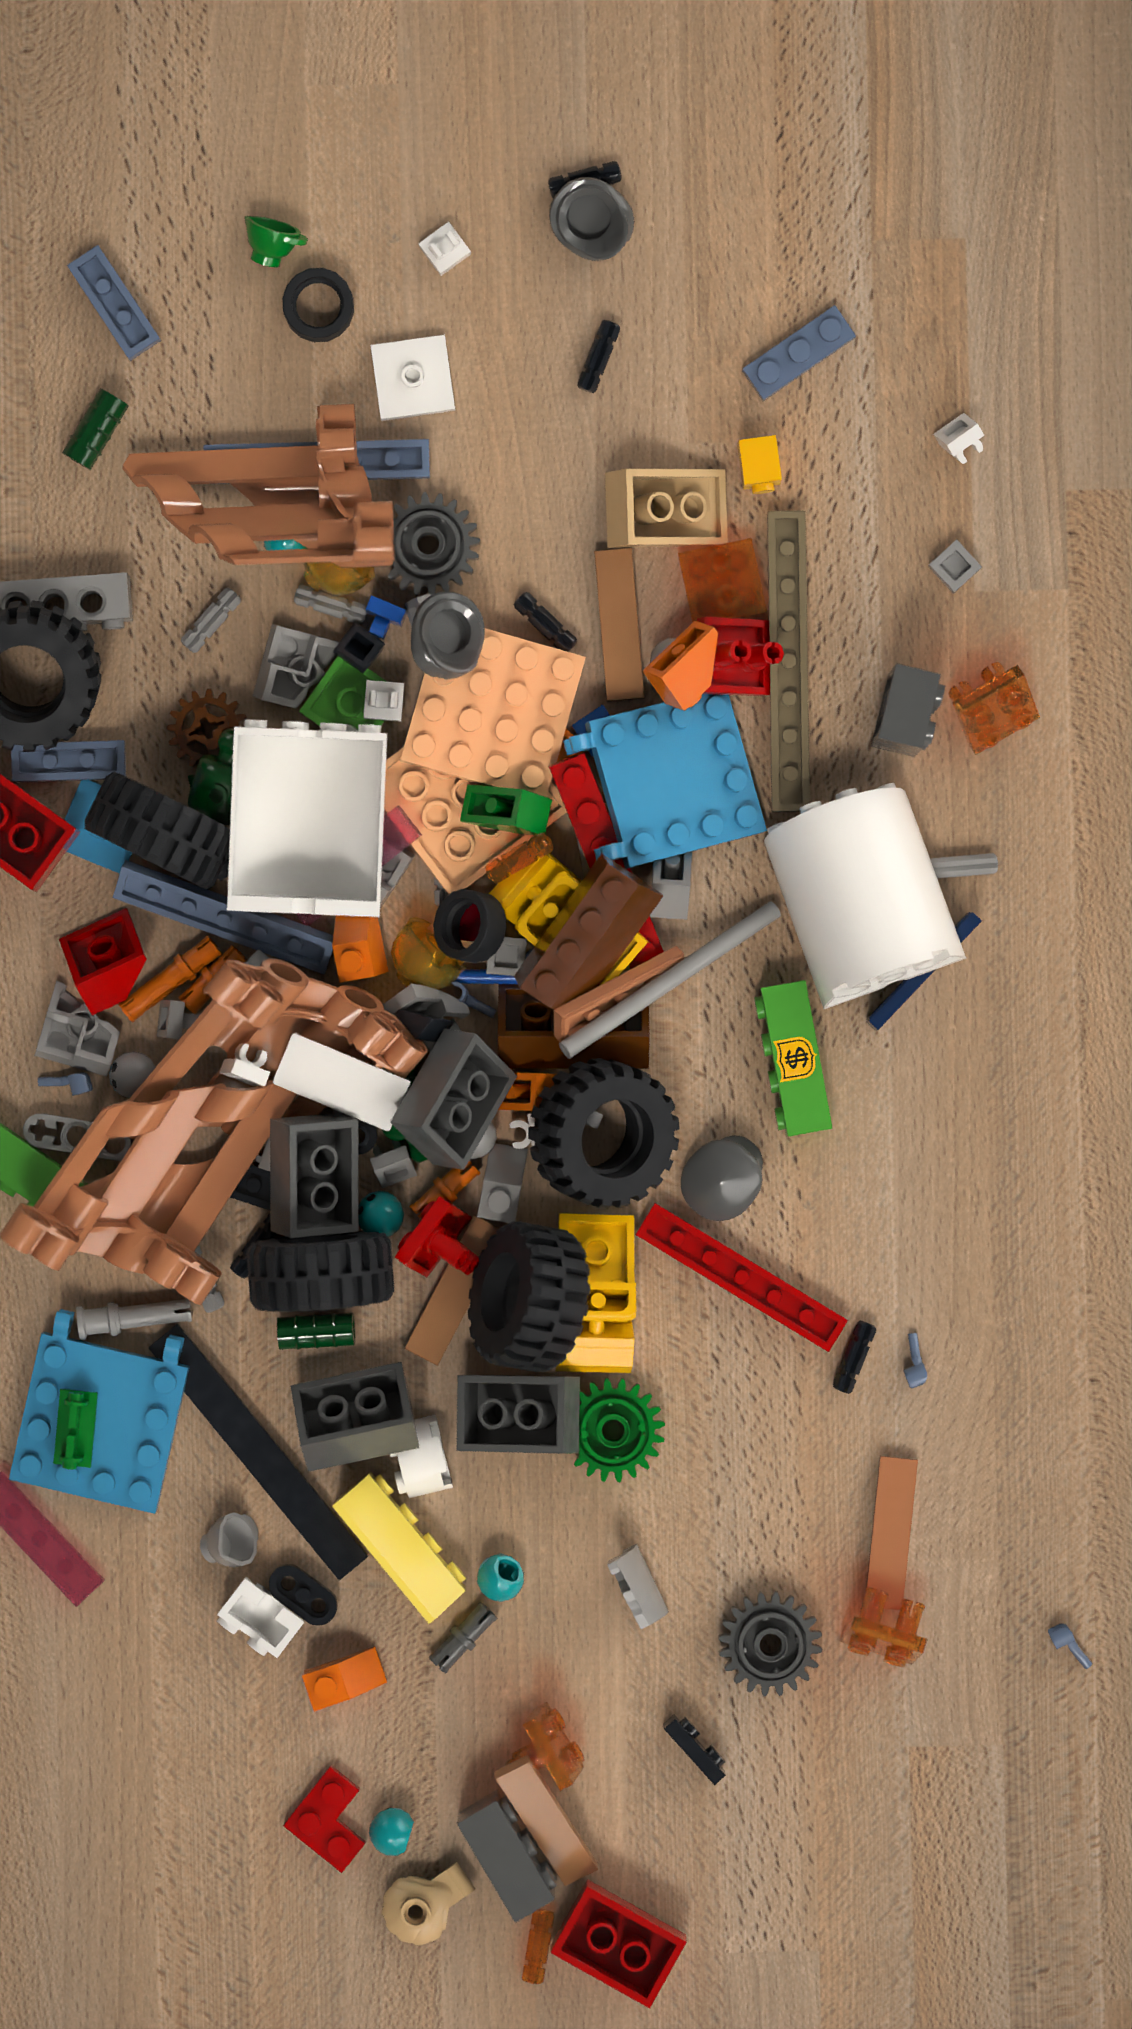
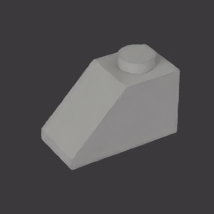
(673, 880)
(502, 1183)

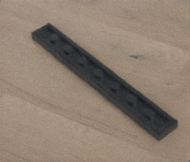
(265, 1459)

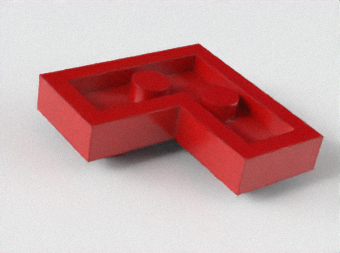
(317, 1821)

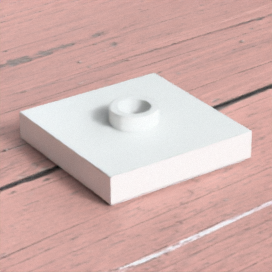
(412, 377)

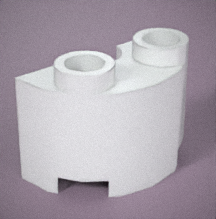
(423, 1468)
(260, 1617)

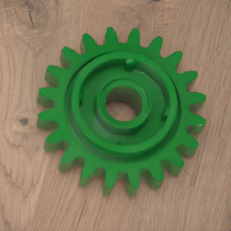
(637, 1435)

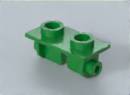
(75, 1428)

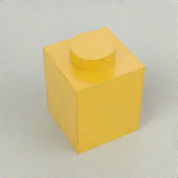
(759, 464)

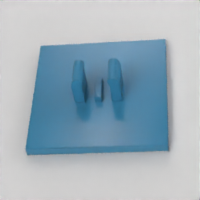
(87, 844)

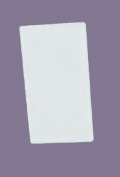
(340, 1082)

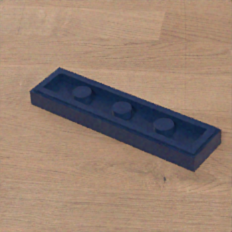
(908, 987)

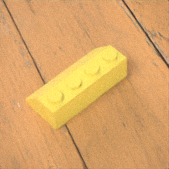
(400, 1546)

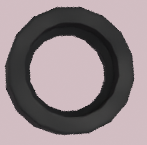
(316, 276)
(448, 921)

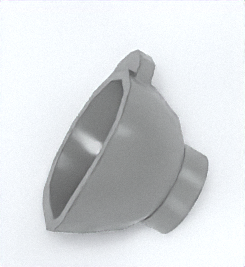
(231, 1541)

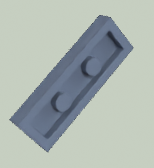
(114, 303)
(799, 353)
(69, 761)

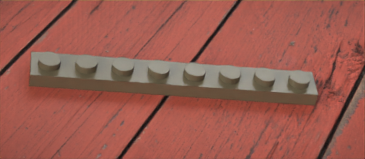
(790, 677)

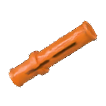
(166, 981)

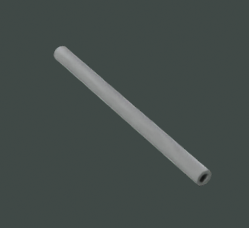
(669, 979)

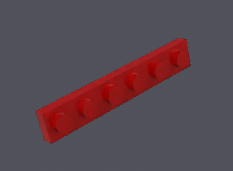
(594, 828)
(741, 1277)

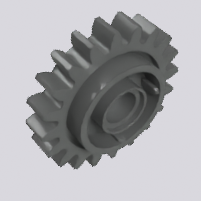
(453, 549)
(775, 1667)

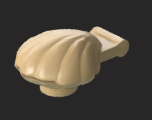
(419, 1906)

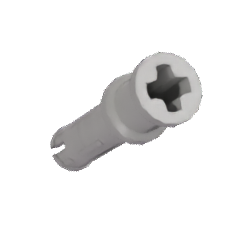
(114, 1318)

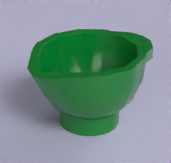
(271, 239)

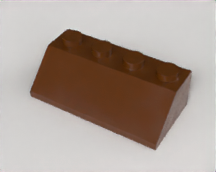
(588, 934)
(529, 1041)

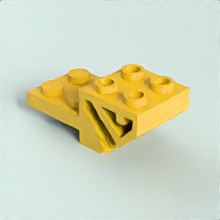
(537, 896)
(607, 1329)

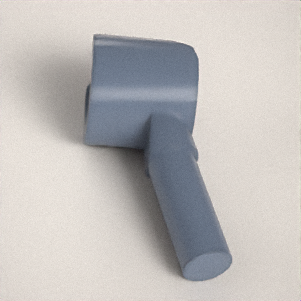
(470, 1001)
(78, 1082)
(916, 1374)
(1062, 1636)

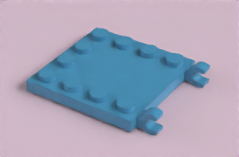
(672, 779)
(132, 1425)

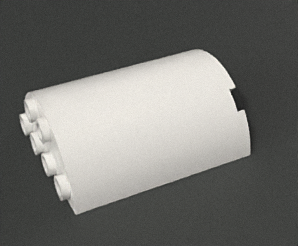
(307, 819)
(862, 893)

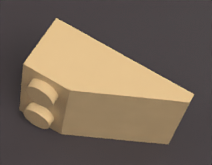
(666, 508)

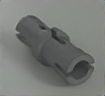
(463, 1637)

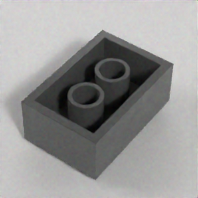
(906, 710)
(453, 1099)
(314, 1175)
(518, 1413)
(354, 1416)
(508, 1855)

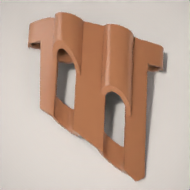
(297, 494)
(264, 1010)
(150, 1209)

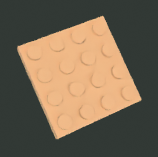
(500, 718)
(448, 847)

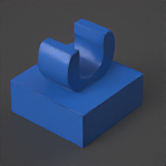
(384, 615)

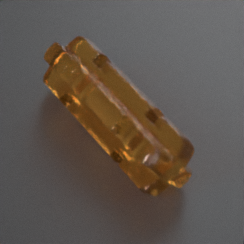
(519, 857)
(538, 1946)

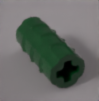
(95, 429)
(316, 1331)

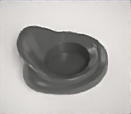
(591, 218)
(447, 635)
(723, 1178)

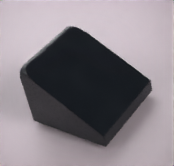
(359, 648)
(423, 1025)

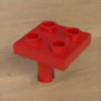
(742, 656)
(437, 1239)

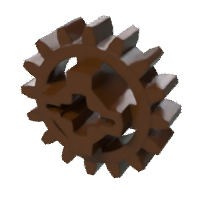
(202, 714)

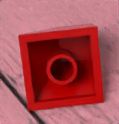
(104, 960)

